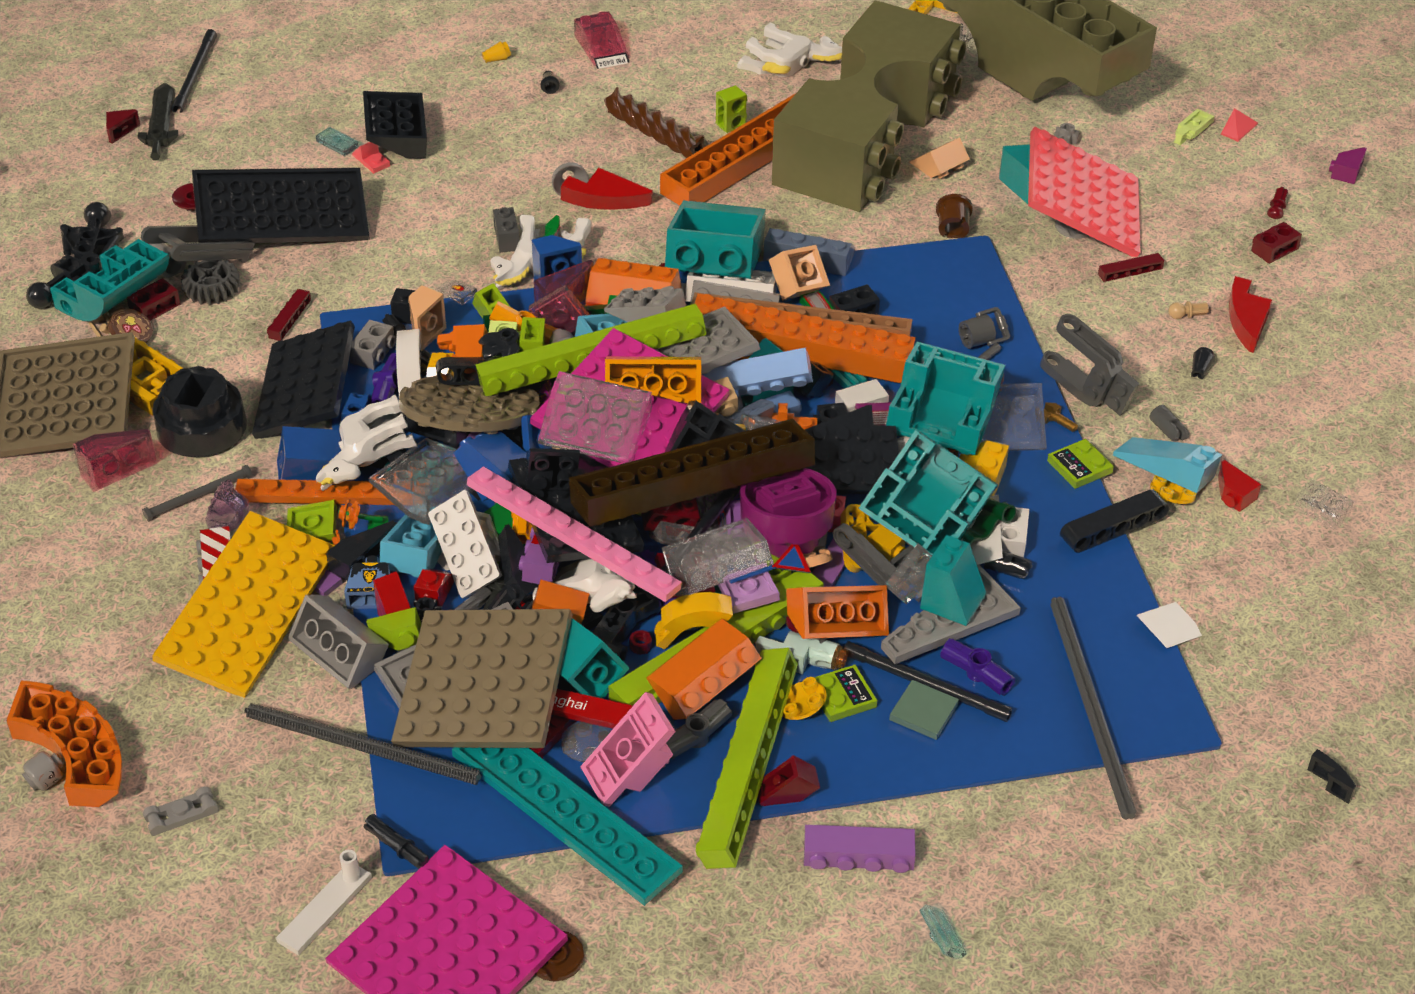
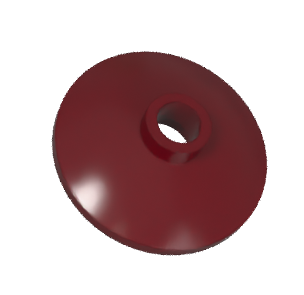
(184, 197)

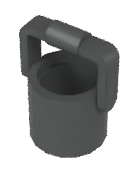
(982, 329)

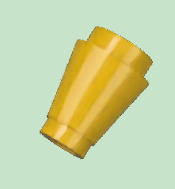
(497, 52)

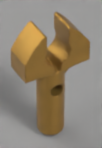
(1052, 413)

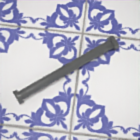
(194, 494)

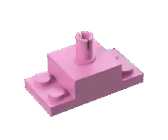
(630, 751)

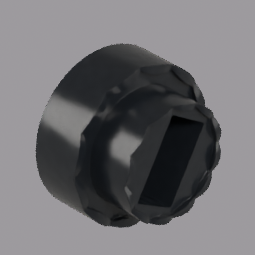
(198, 413)

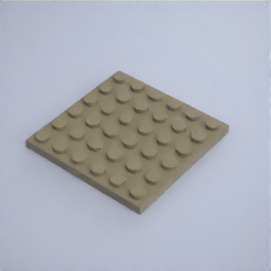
(64, 392)
(483, 678)

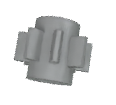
(1067, 132)

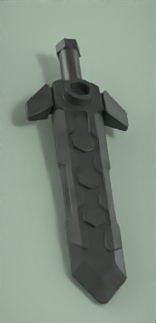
(159, 123)

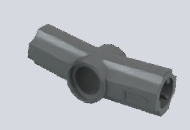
(699, 728)

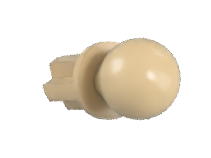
(1178, 310)

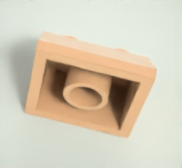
(942, 159)
(798, 272)
(427, 314)

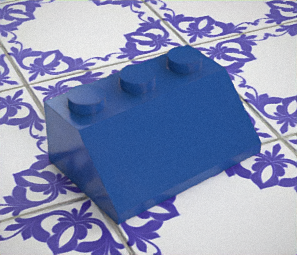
(554, 254)

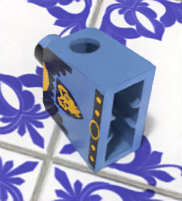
(360, 587)

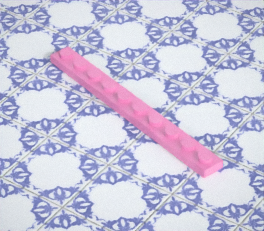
(574, 534)

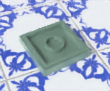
(924, 709)

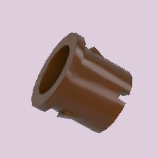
(954, 215)

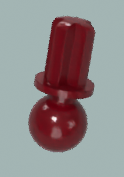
(1278, 203)

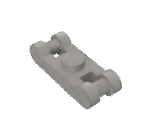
(180, 811)

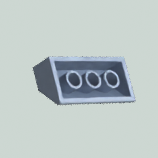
(834, 254)

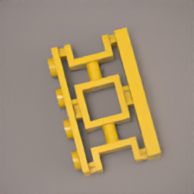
(159, 367)

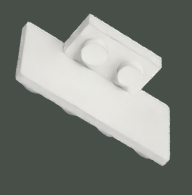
(467, 543)

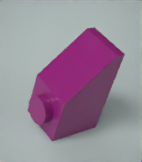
(1347, 165)

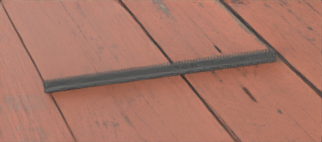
(366, 745)

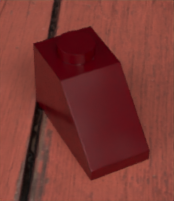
(788, 783)

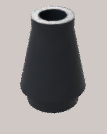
(549, 82)
(1202, 361)

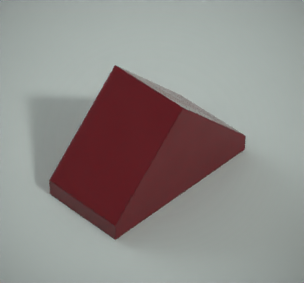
(121, 123)

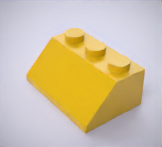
(989, 460)

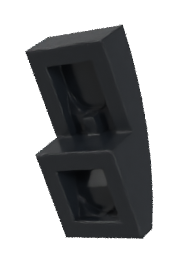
(1337, 779)

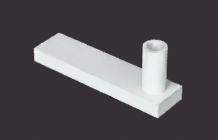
(325, 905)

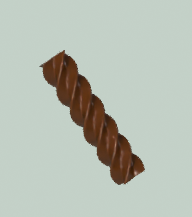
(653, 125)

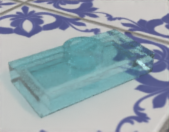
(336, 141)
(942, 932)

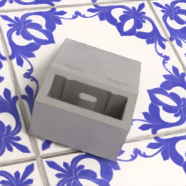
(638, 304)

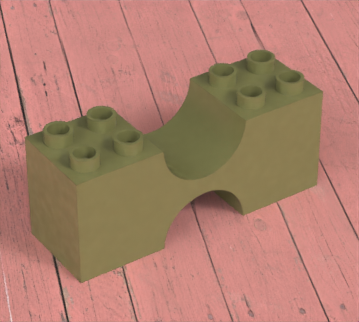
(842, 133)

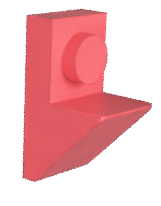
(371, 157)

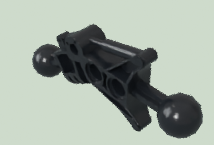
(81, 252)

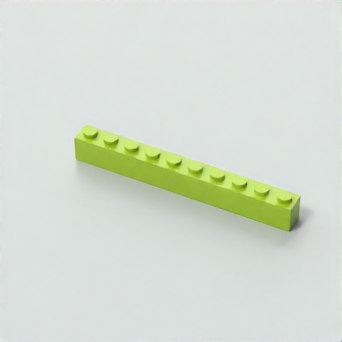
(566, 355)
(751, 622)
(746, 760)

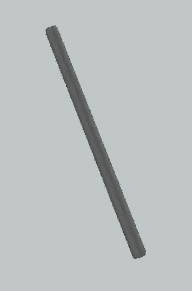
(1093, 709)

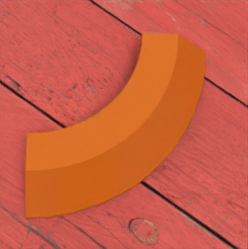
(75, 735)

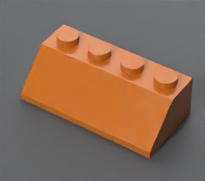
(613, 276)
(839, 611)
(703, 669)

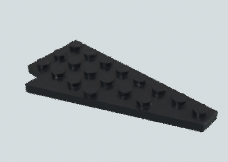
(853, 450)

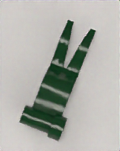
(987, 519)

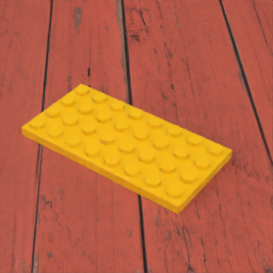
(244, 605)

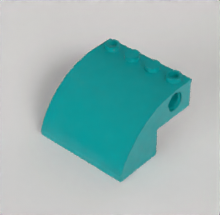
(121, 276)
(946, 397)
(927, 494)

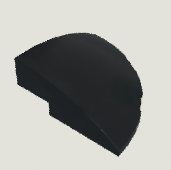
(700, 425)

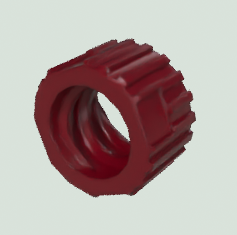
(643, 648)

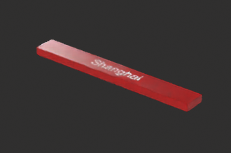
(589, 709)

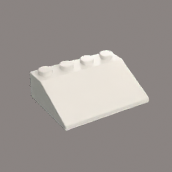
(759, 281)

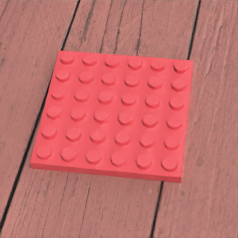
(1084, 192)

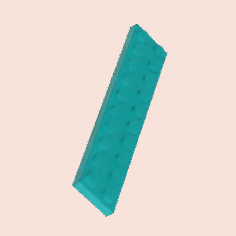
(575, 819)

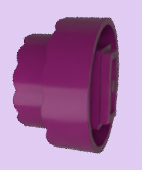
(790, 509)

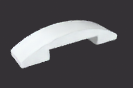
(408, 357)

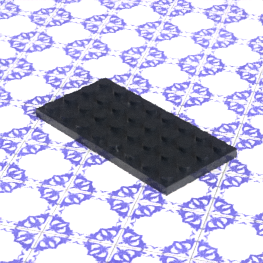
(279, 205)

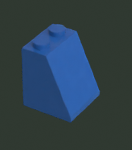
(490, 451)
(305, 452)

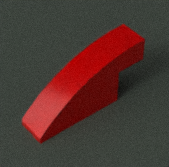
(605, 192)
(1247, 313)

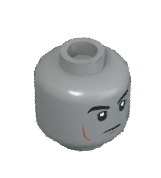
(43, 771)

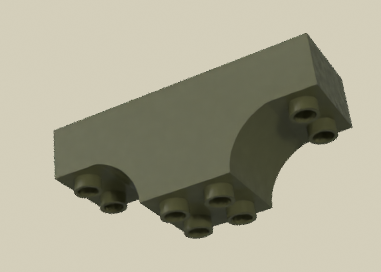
(1054, 42)

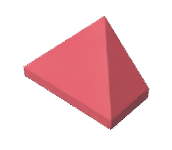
(1238, 125)

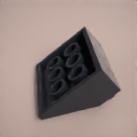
(396, 122)

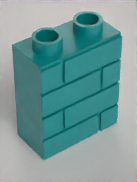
(715, 239)

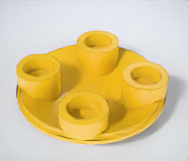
(1172, 492)
(804, 699)

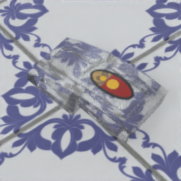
(457, 290)

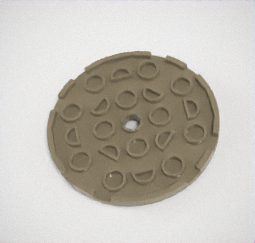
(466, 406)

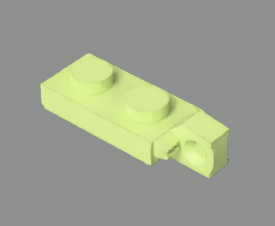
(1193, 126)

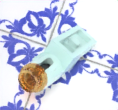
(812, 651)

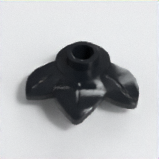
(500, 342)

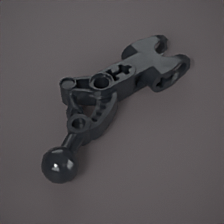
(623, 617)

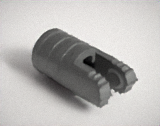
(1168, 423)

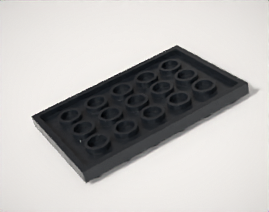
(304, 380)
(554, 550)

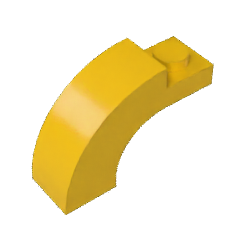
(690, 612)

